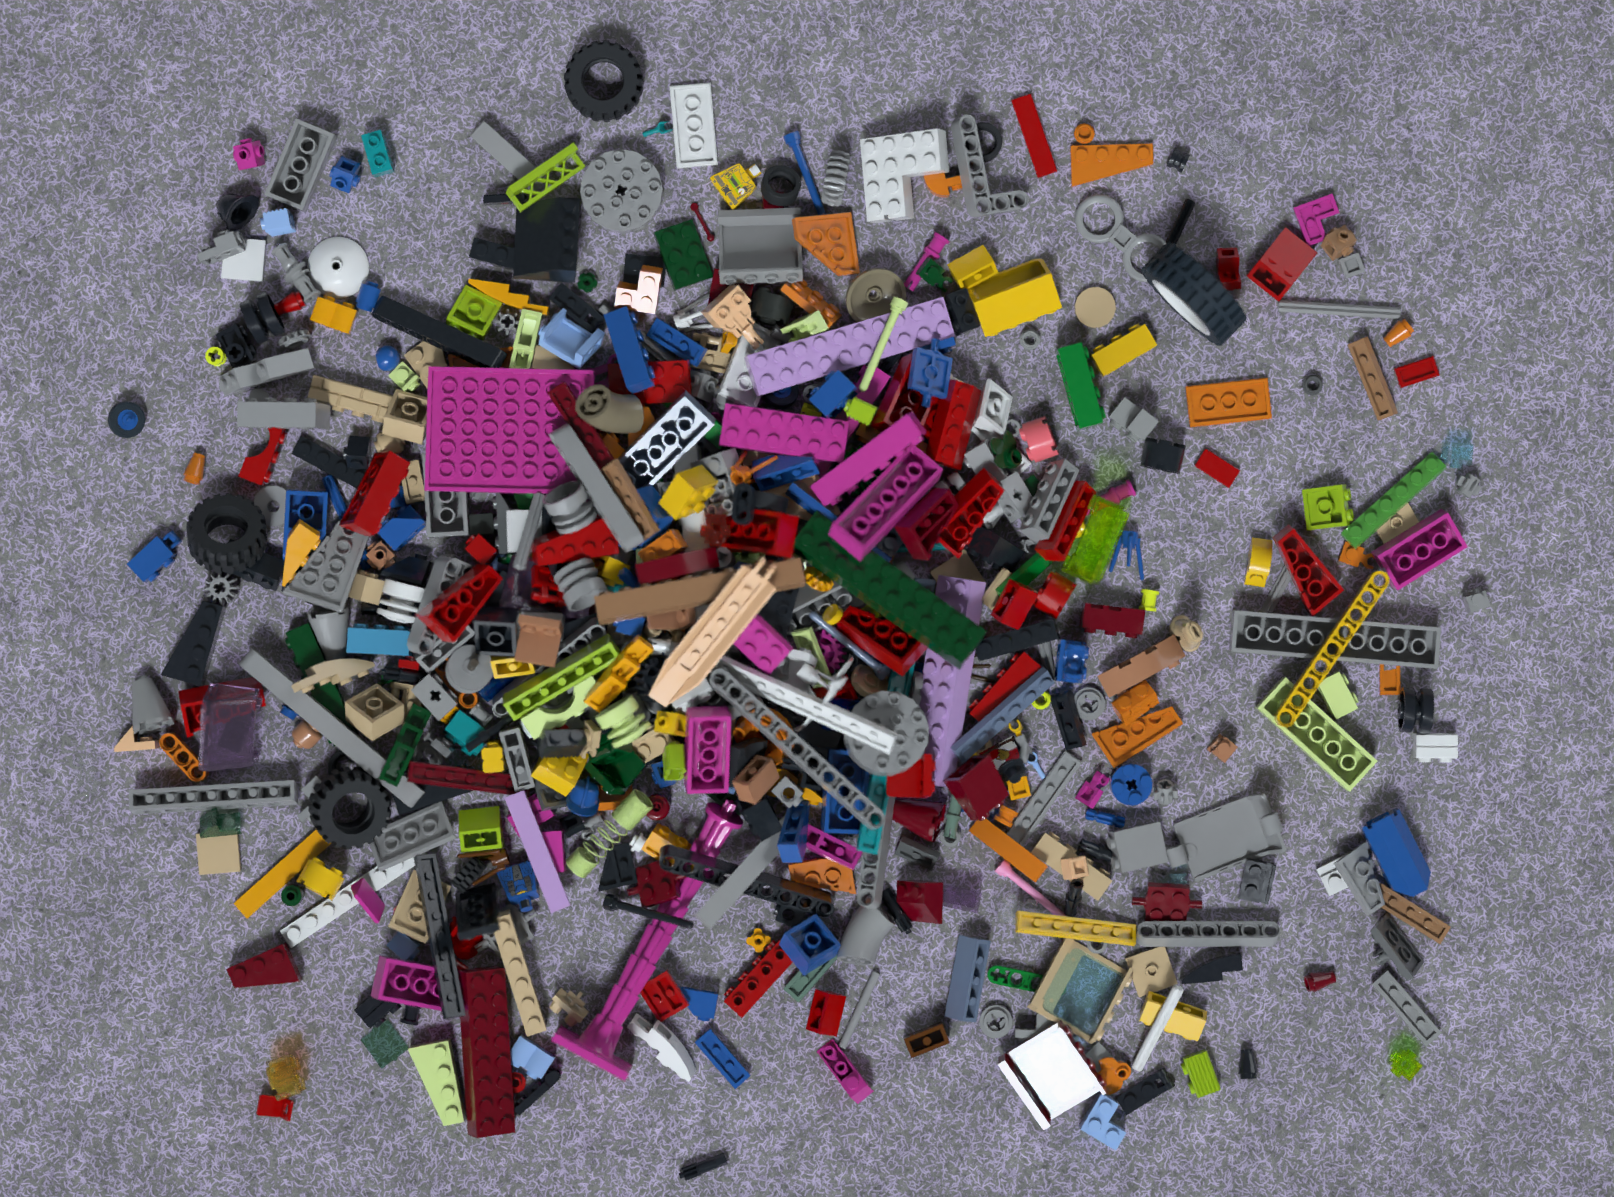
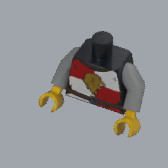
(1010, 755)

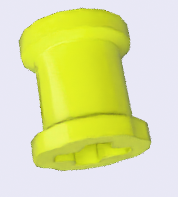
(218, 362)
(1148, 600)

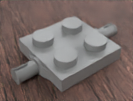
(522, 927)

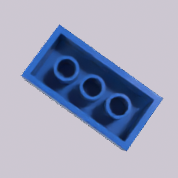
(835, 816)

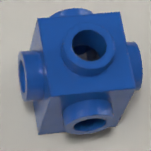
(345, 174)

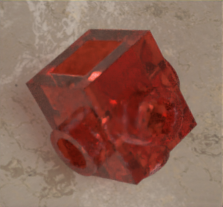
(715, 529)

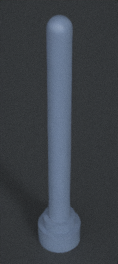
(879, 668)

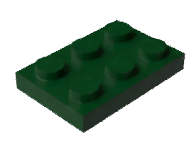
(683, 255)

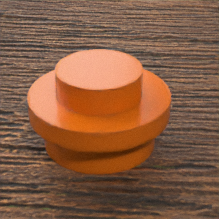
(1084, 133)

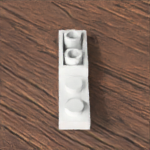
(672, 1051)

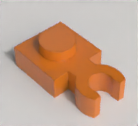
(1354, 557)

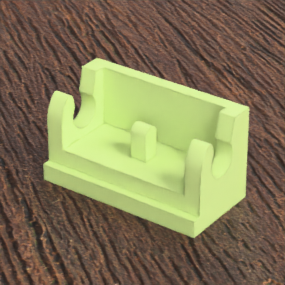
(805, 326)

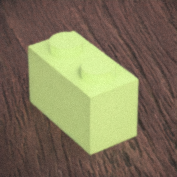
(1337, 695)

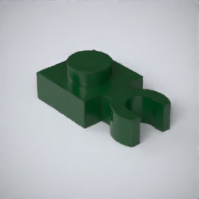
(932, 274)

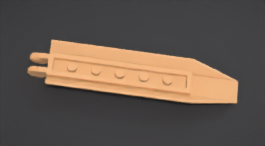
(714, 633)

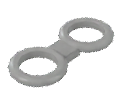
(1118, 235)

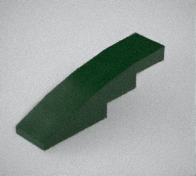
(404, 745)

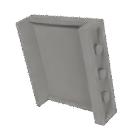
(759, 246)

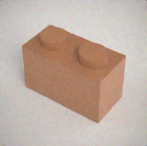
(755, 779)

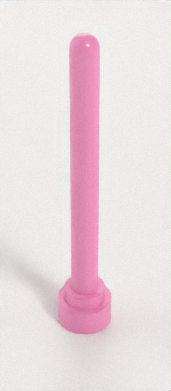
(1006, 870)

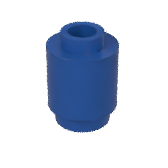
(368, 296)

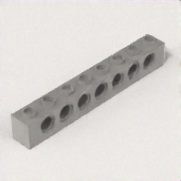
(211, 796)

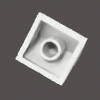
(993, 408)

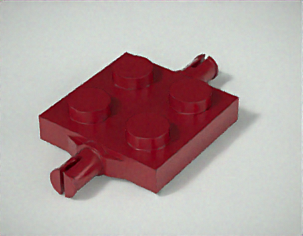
(655, 885)
(1166, 902)

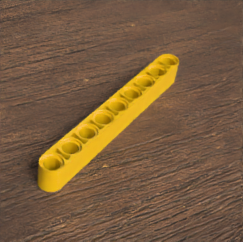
(1323, 655)

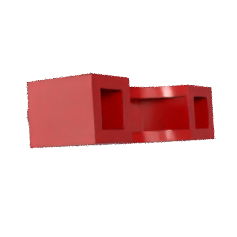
(258, 467)

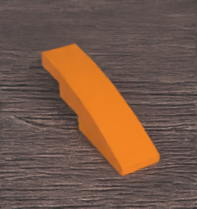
(1008, 849)

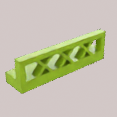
(542, 170)

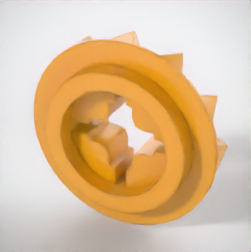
(817, 579)

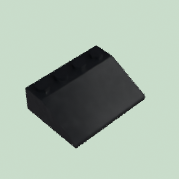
(547, 240)

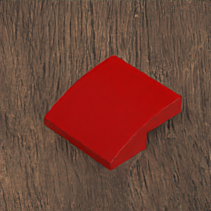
(664, 996)

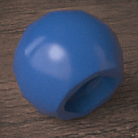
(387, 358)

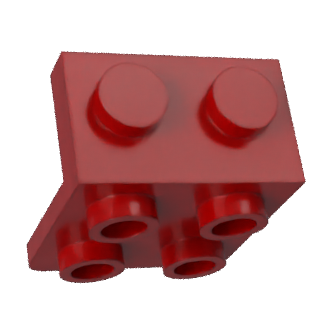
(915, 781)

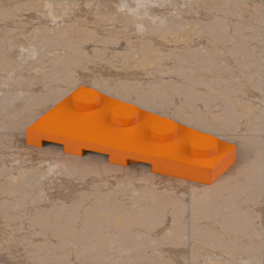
(1102, 161)
(1124, 742)

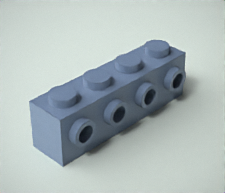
(967, 973)

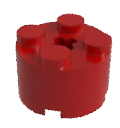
(1055, 594)

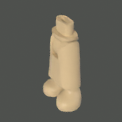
(1188, 631)

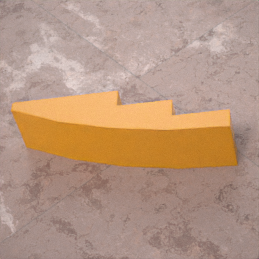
(502, 293)
(618, 673)

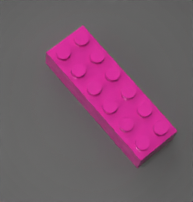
(783, 433)
(885, 502)

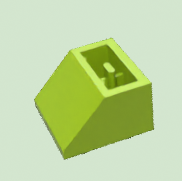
(480, 829)

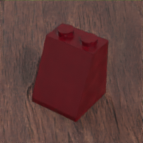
(977, 787)

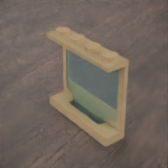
(1080, 990)

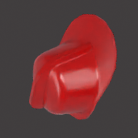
(465, 948)

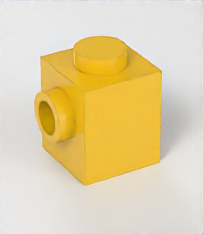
(670, 723)

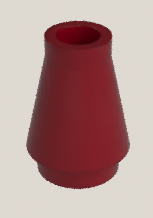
(1318, 980)

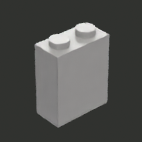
(1137, 847)

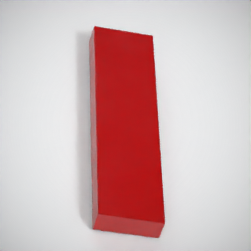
(1034, 136)

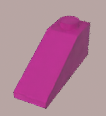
(832, 848)

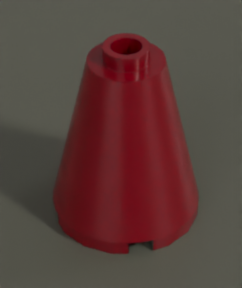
(920, 817)

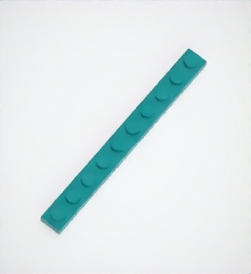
(869, 839)

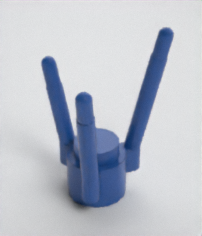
(1129, 540)

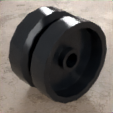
(259, 319)
(1415, 710)

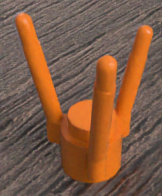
(742, 474)

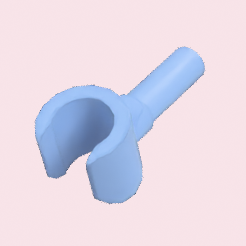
(1036, 766)

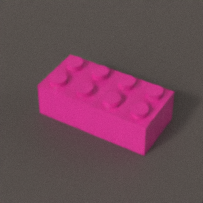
(1419, 549)
(707, 749)
(406, 983)

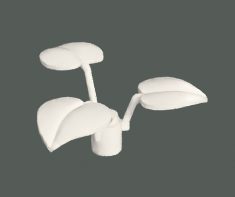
(812, 677)

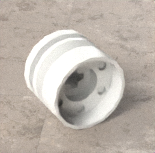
(401, 601)

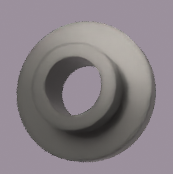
(1305, 385)

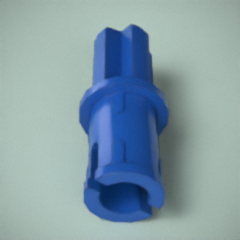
(628, 578)

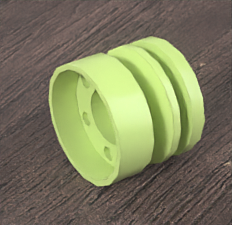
(623, 721)

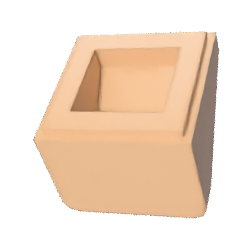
(1074, 867)

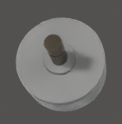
(467, 670)

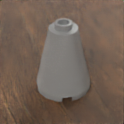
(331, 631)
(148, 707)

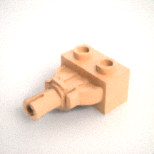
(733, 315)

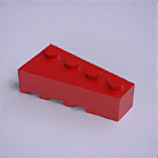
(588, 542)
(1309, 575)
(459, 603)

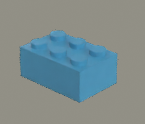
(378, 640)

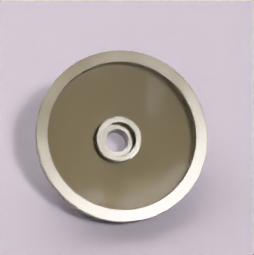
(886, 286)

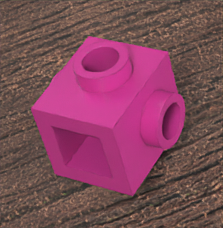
(249, 154)

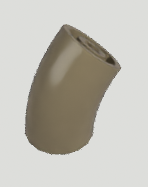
(610, 410)

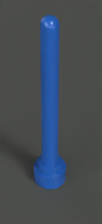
(793, 141)

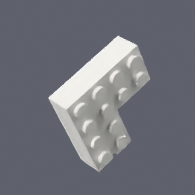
(891, 163)

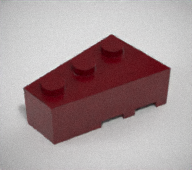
(925, 522)
(1112, 620)
(266, 968)

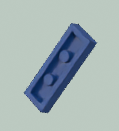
(677, 342)
(722, 1058)

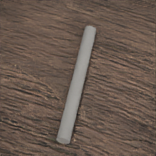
(859, 1010)

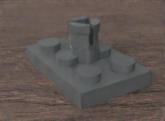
(1395, 947)

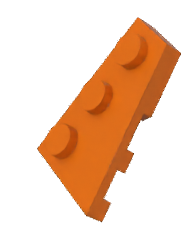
(823, 874)

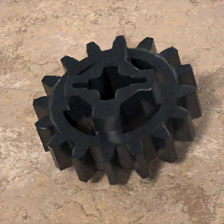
(647, 676)

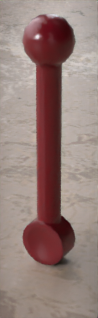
(694, 207)

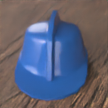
(583, 798)

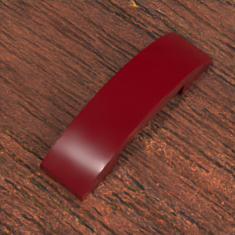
(677, 565)

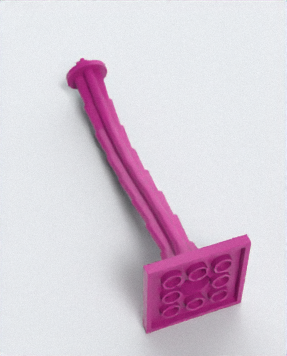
(602, 1034)

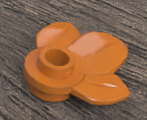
(1110, 1071)

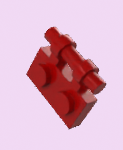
(542, 579)

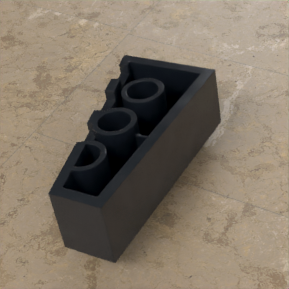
(196, 648)

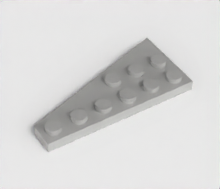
(330, 570)

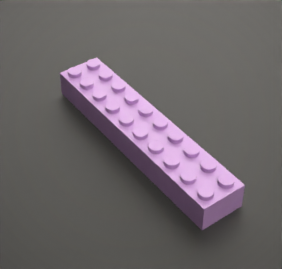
(846, 347)
(945, 686)

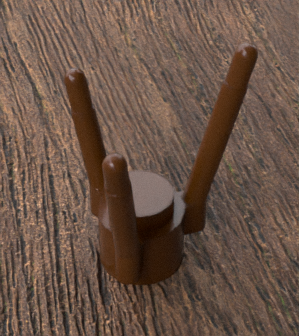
(498, 858)

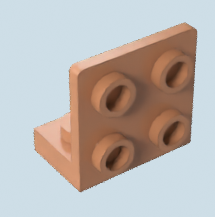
(673, 620)
(538, 640)

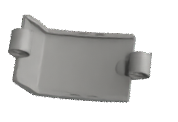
(1227, 836)

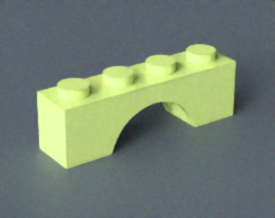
(545, 719)

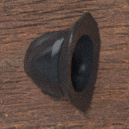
(237, 210)

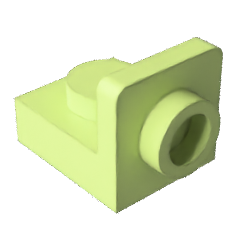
(405, 378)

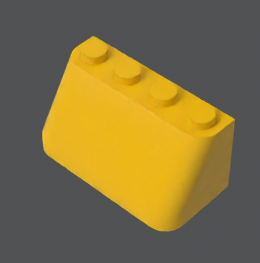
(1015, 297)

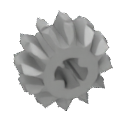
(222, 596)

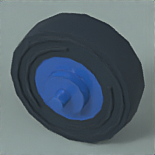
(782, 398)
(126, 419)

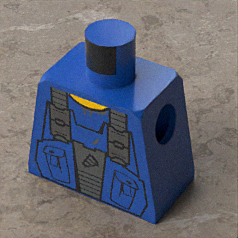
(520, 885)

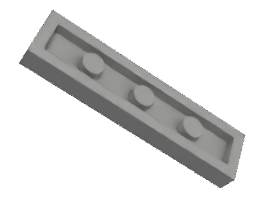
(1406, 1008)

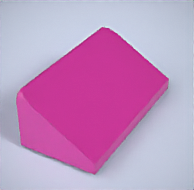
(368, 899)

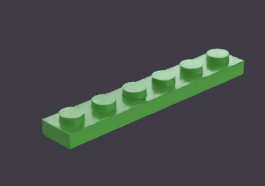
(1393, 500)

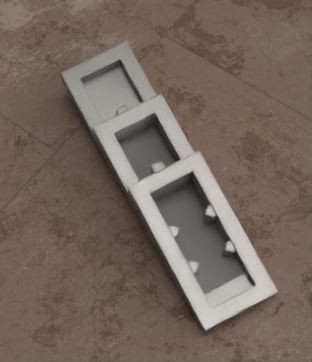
(503, 152)

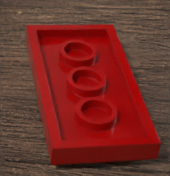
(670, 381)

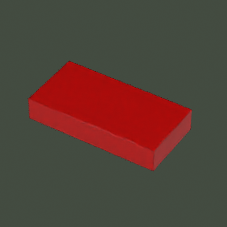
(1416, 372)
(1217, 468)

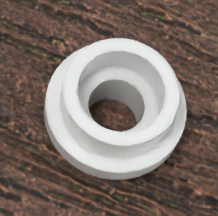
(637, 842)

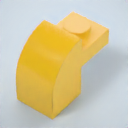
(1258, 562)

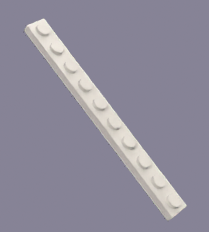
(808, 705)

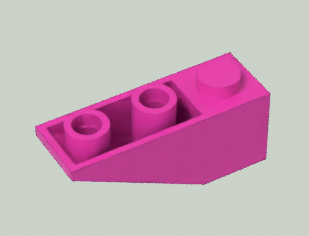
(845, 1071)

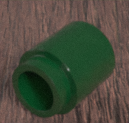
(298, 892)

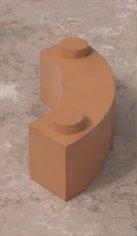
(1141, 666)

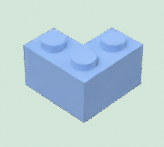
(1098, 1122)

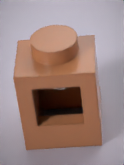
(1222, 748)

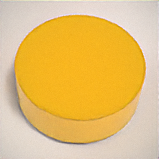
(832, 614)

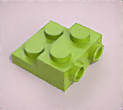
(473, 312)
(1327, 507)

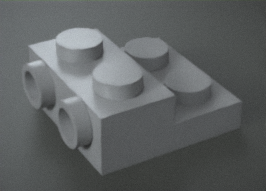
(227, 245)

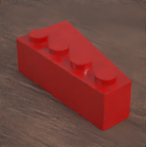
(974, 502)
(881, 639)
(192, 700)

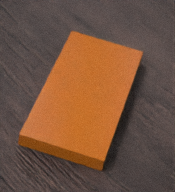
(1228, 402)

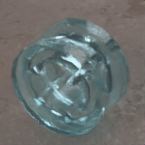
(1178, 878)

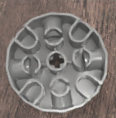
(602, 183)
(899, 715)

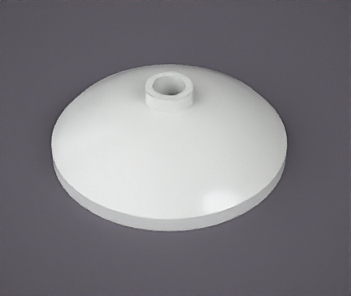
(352, 270)

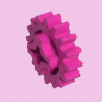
(831, 652)

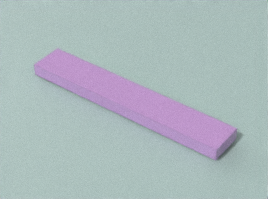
(537, 851)

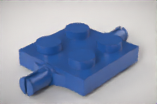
(930, 373)

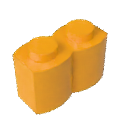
(333, 314)

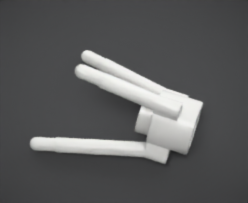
(684, 320)

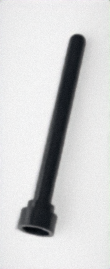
(612, 903)

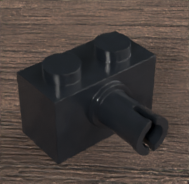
(804, 779)

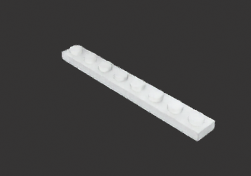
(343, 901)

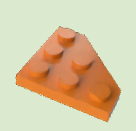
(829, 240)

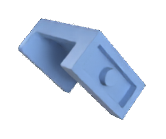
(569, 340)

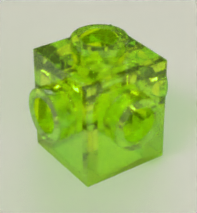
(1411, 1066)

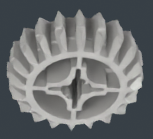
(835, 178)

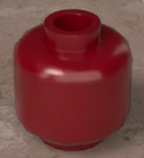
(664, 807)

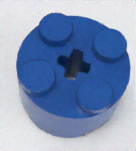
(1119, 787)

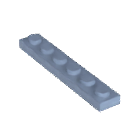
(1002, 715)

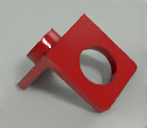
(271, 1107)

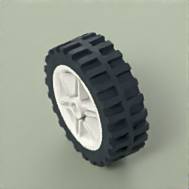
(1194, 294)

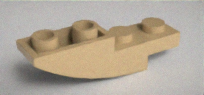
(333, 671)

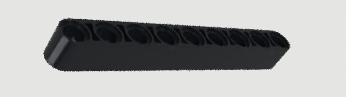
(773, 893)

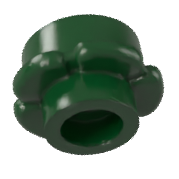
(587, 287)

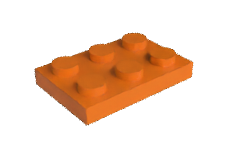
(811, 301)

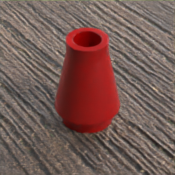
(290, 303)

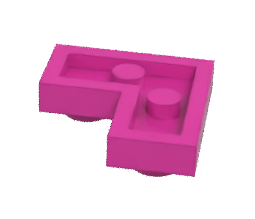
(1310, 216)

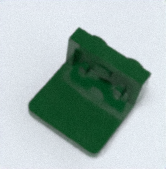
(617, 775)

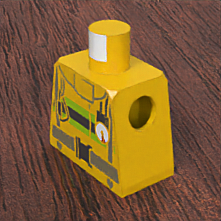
(736, 184)

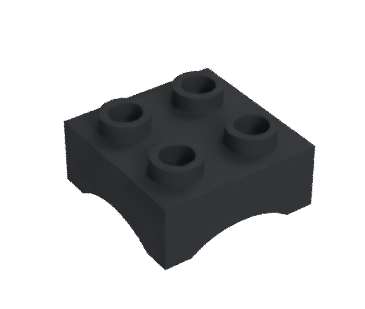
(743, 753)

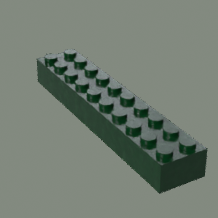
(891, 593)

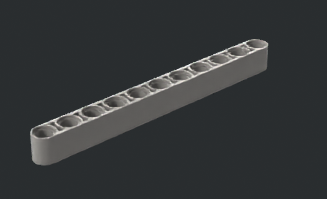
(326, 724)
(786, 746)

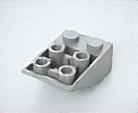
(720, 467)

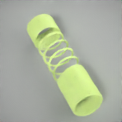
(627, 815)

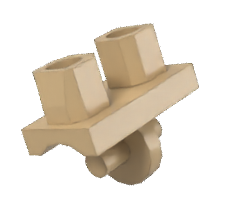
(571, 1004)

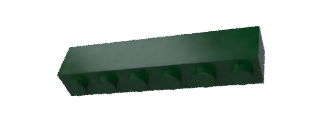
(308, 654)

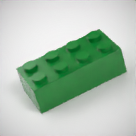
(1079, 386)

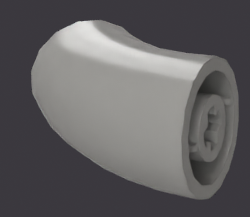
(864, 935)

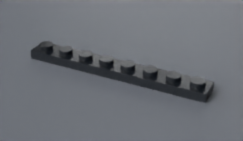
(439, 936)

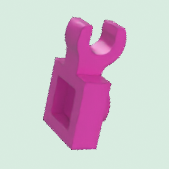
(1090, 792)

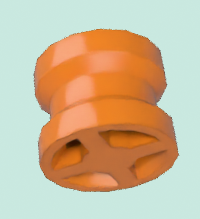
(1005, 816)

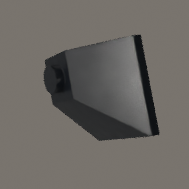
(410, 569)

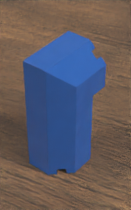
(1397, 853)

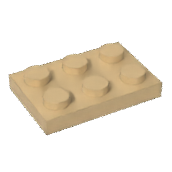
(409, 912)

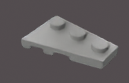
(1360, 878)

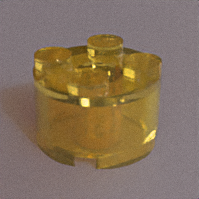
(284, 1076)

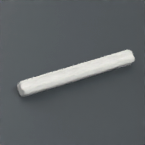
(1157, 1028)

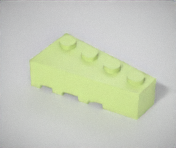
(439, 1074)

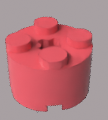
(1039, 439)

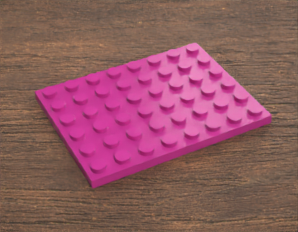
(494, 429)

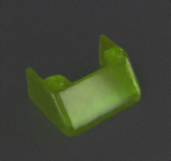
(1097, 541)

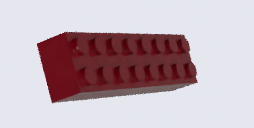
(486, 1052)

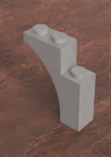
(265, 371)

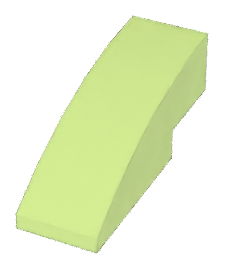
(526, 339)

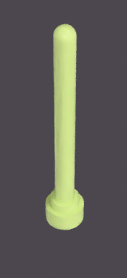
(897, 307)

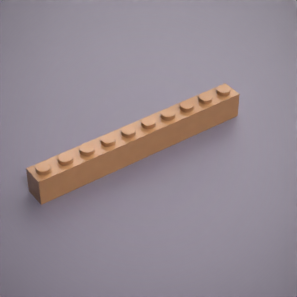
(687, 592)

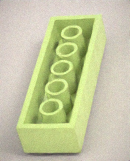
(1319, 737)

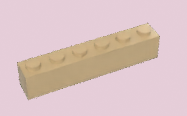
(519, 975)

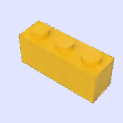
(1123, 349)
(1184, 1020)

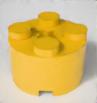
(321, 879)

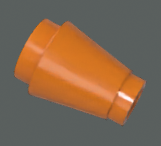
(1398, 333)
(195, 469)

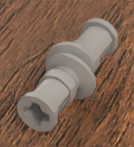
(295, 272)

